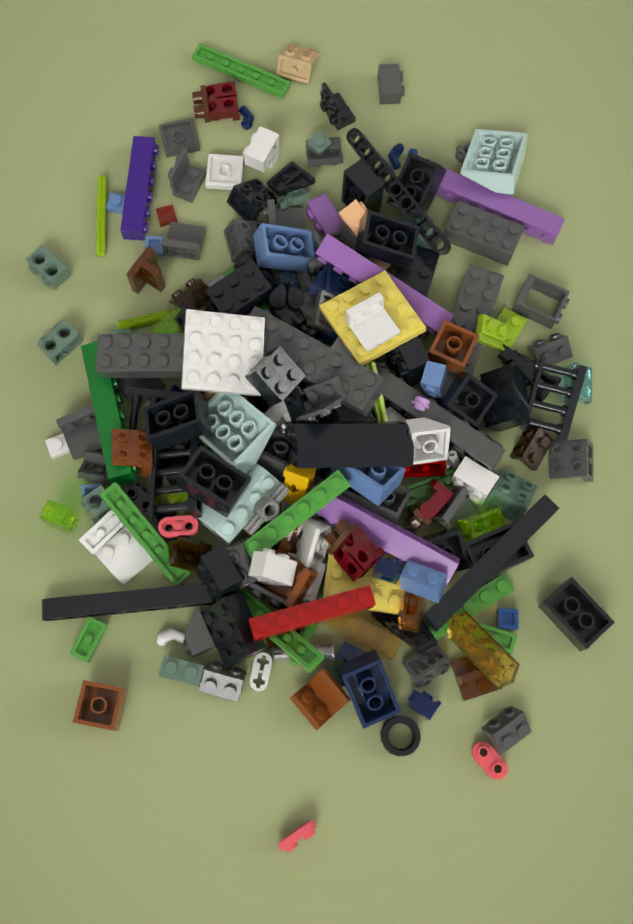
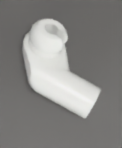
(453, 459)
(170, 634)

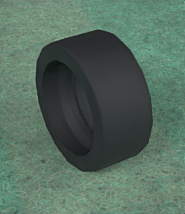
(415, 734)

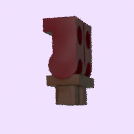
(218, 102)
(428, 505)
(353, 549)

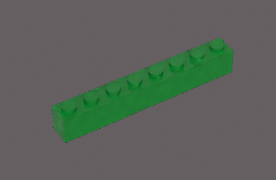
(108, 414)

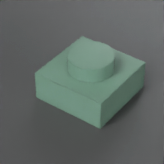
(319, 143)

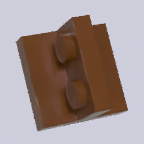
(146, 271)
(470, 679)

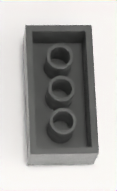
(483, 232)

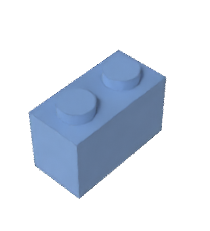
(433, 379)
(423, 581)

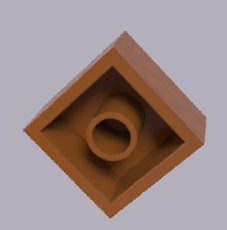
(452, 346)
(100, 705)

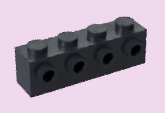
(141, 499)

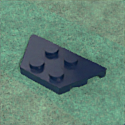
(330, 282)

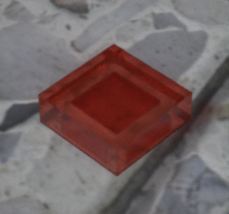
(166, 215)

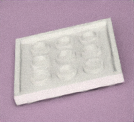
(221, 351)

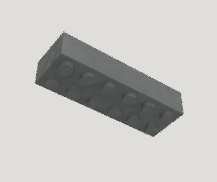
(140, 355)

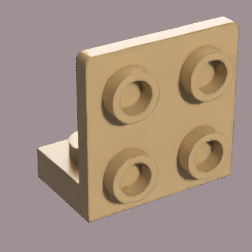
(296, 62)

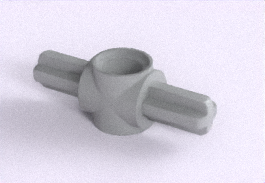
(259, 509)

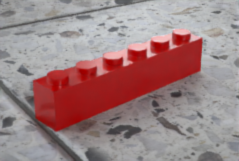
(311, 613)

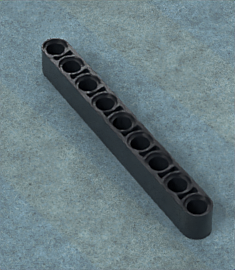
(404, 196)
(490, 562)
(125, 602)

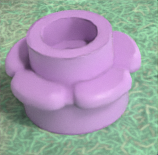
(421, 403)

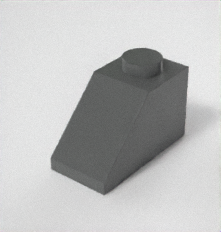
(198, 636)

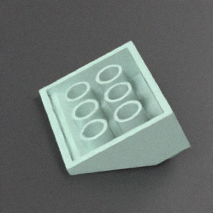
(495, 159)
(237, 430)
(229, 528)

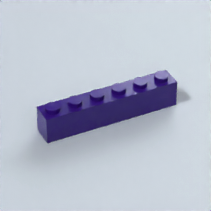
(138, 188)

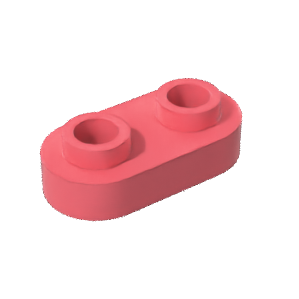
(179, 526)
(489, 760)
(290, 841)

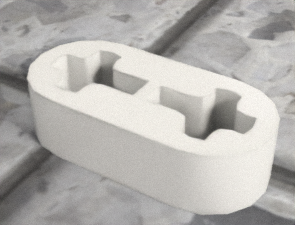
(265, 673)

